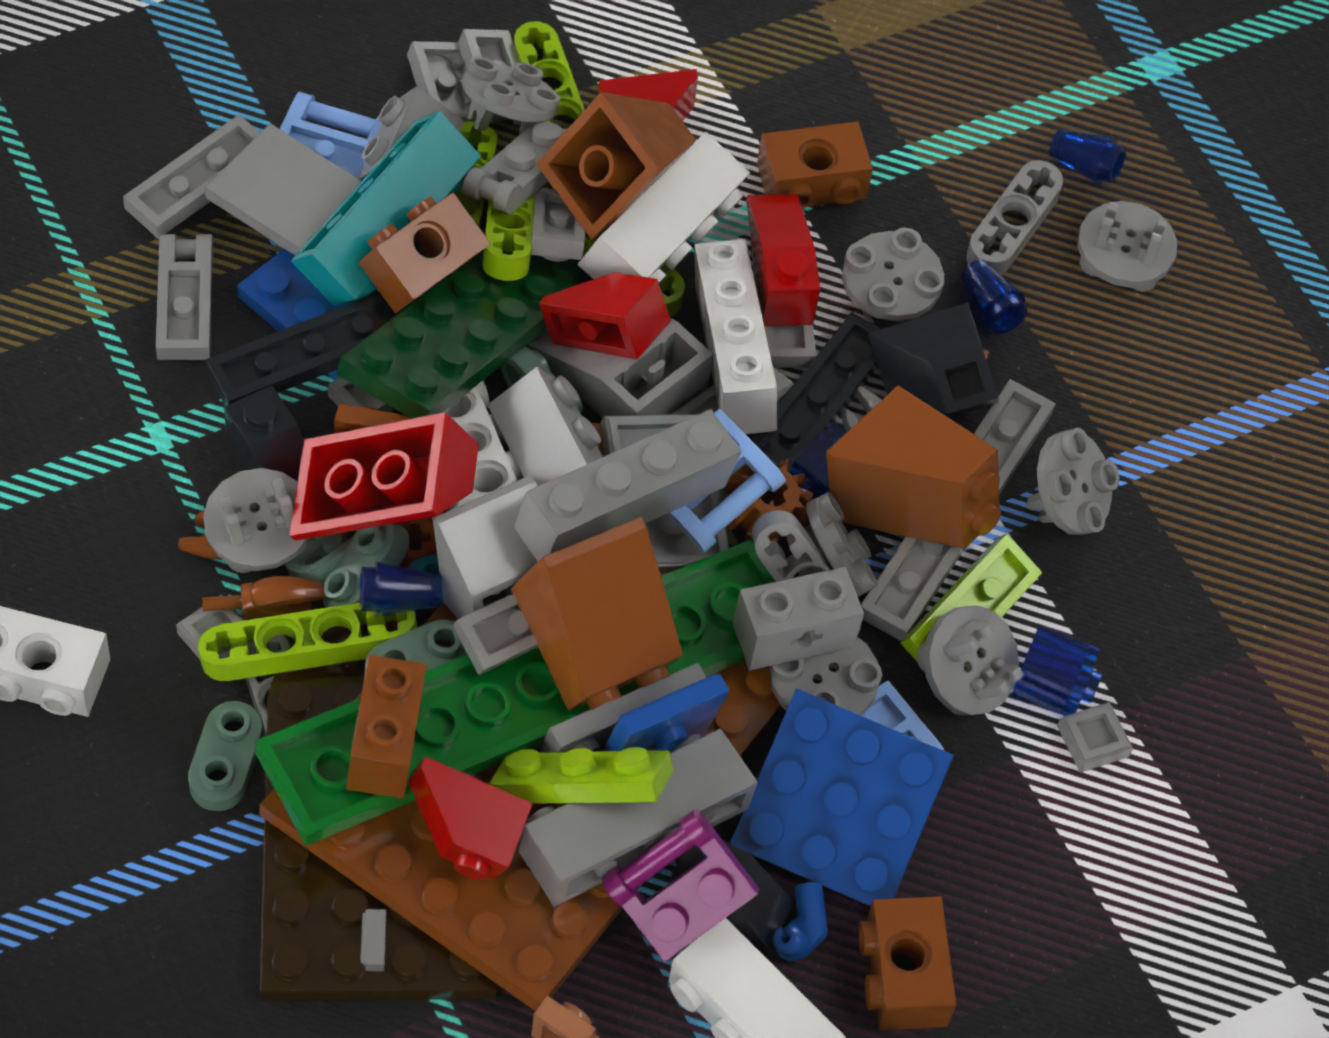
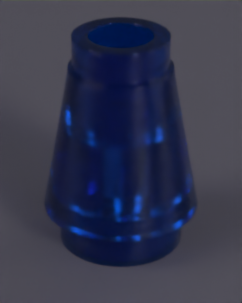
(1089, 154)
(994, 297)
(397, 589)

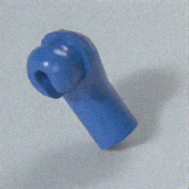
(809, 926)

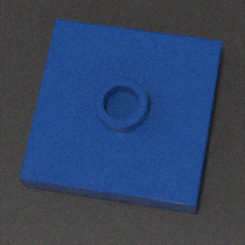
(670, 719)

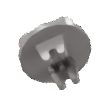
(509, 92)
(1105, 237)
(911, 265)
(1074, 483)
(234, 528)
(838, 545)
(954, 643)
(849, 687)

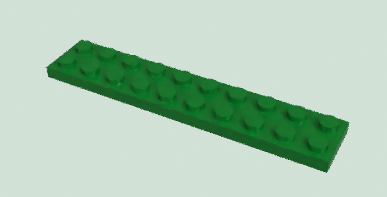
(483, 718)

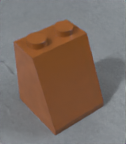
(613, 157)
(915, 474)
(601, 615)

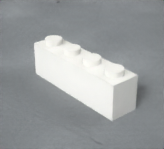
(669, 214)
(742, 990)

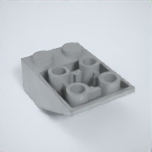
(657, 383)

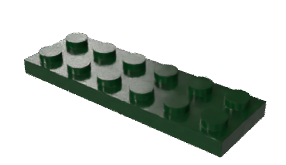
(455, 335)

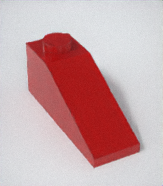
(783, 260)

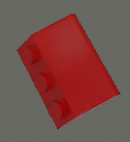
(382, 475)

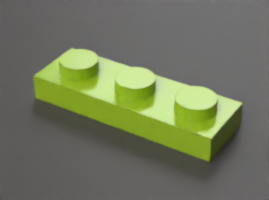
(991, 582)
(585, 775)

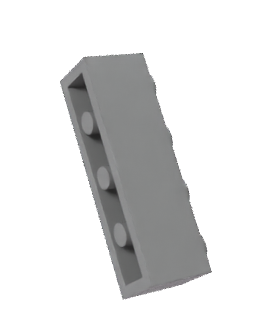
(545, 426)
(629, 484)
(584, 841)

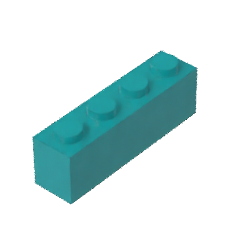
(423, 163)

